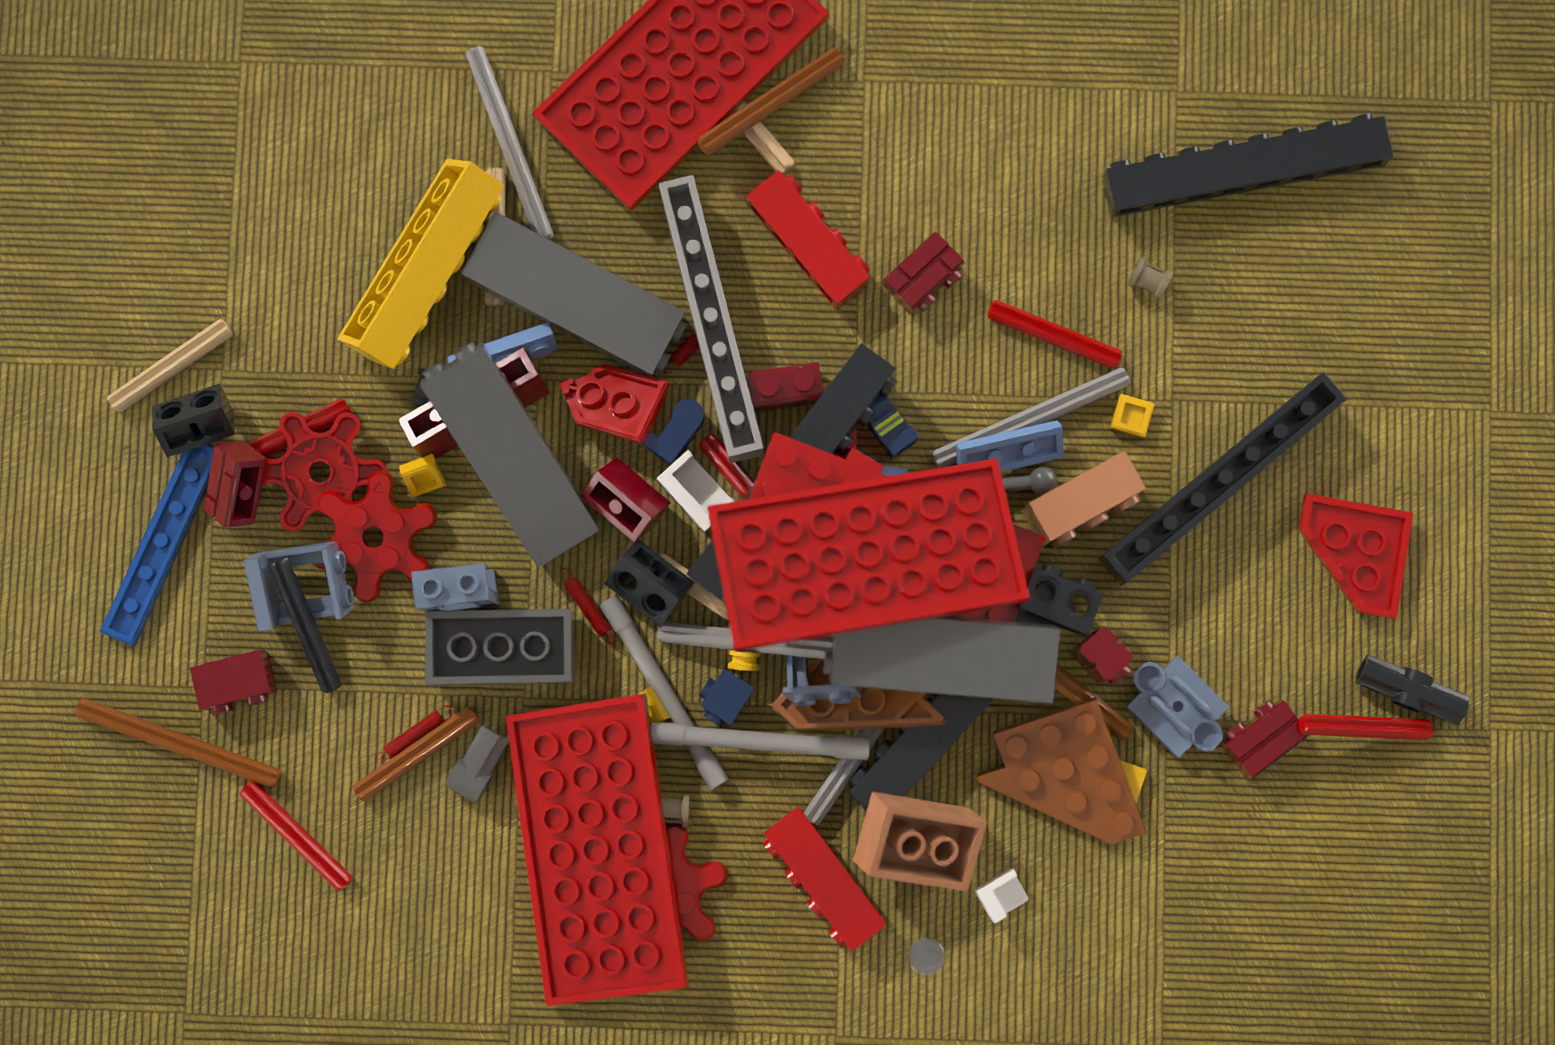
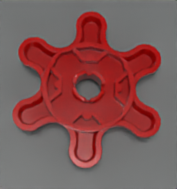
(305, 449)
(396, 524)
(691, 883)

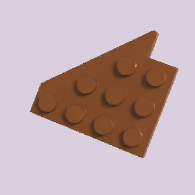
(872, 710)
(1068, 771)

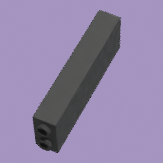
(574, 295)
(508, 453)
(950, 658)

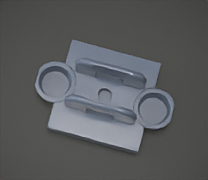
(1177, 706)

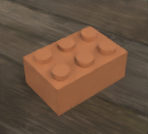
(1085, 500)
(919, 841)

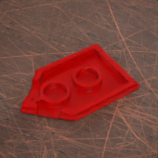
(616, 401)

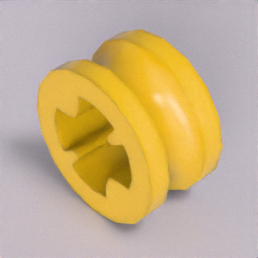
(744, 660)

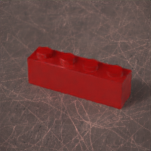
(807, 239)
(824, 878)

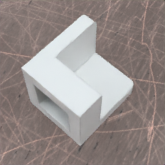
(1001, 895)

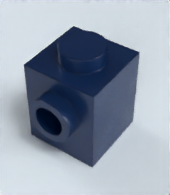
(725, 698)

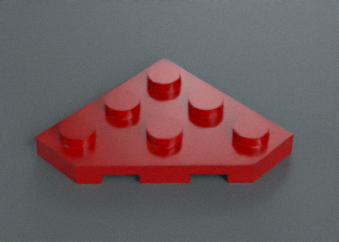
(1360, 548)

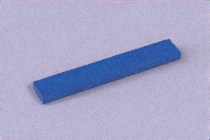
(159, 546)

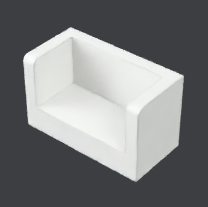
(692, 489)

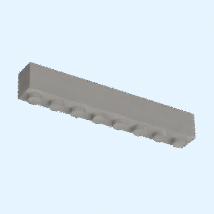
(711, 319)

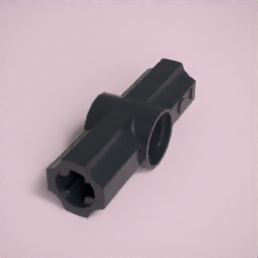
(1412, 690)

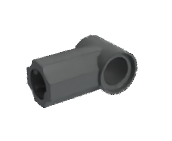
(473, 772)

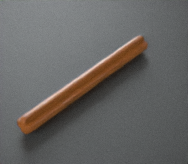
(178, 742)

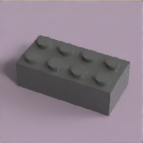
(499, 647)

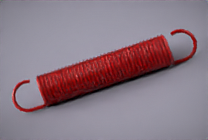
(684, 351)
(587, 606)
(413, 734)

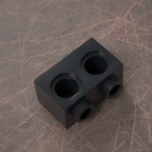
(193, 420)
(649, 583)
(1057, 610)

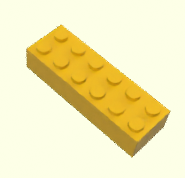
(422, 262)

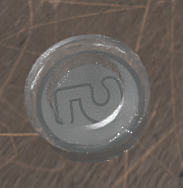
(926, 956)

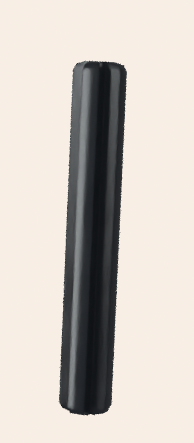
(305, 625)

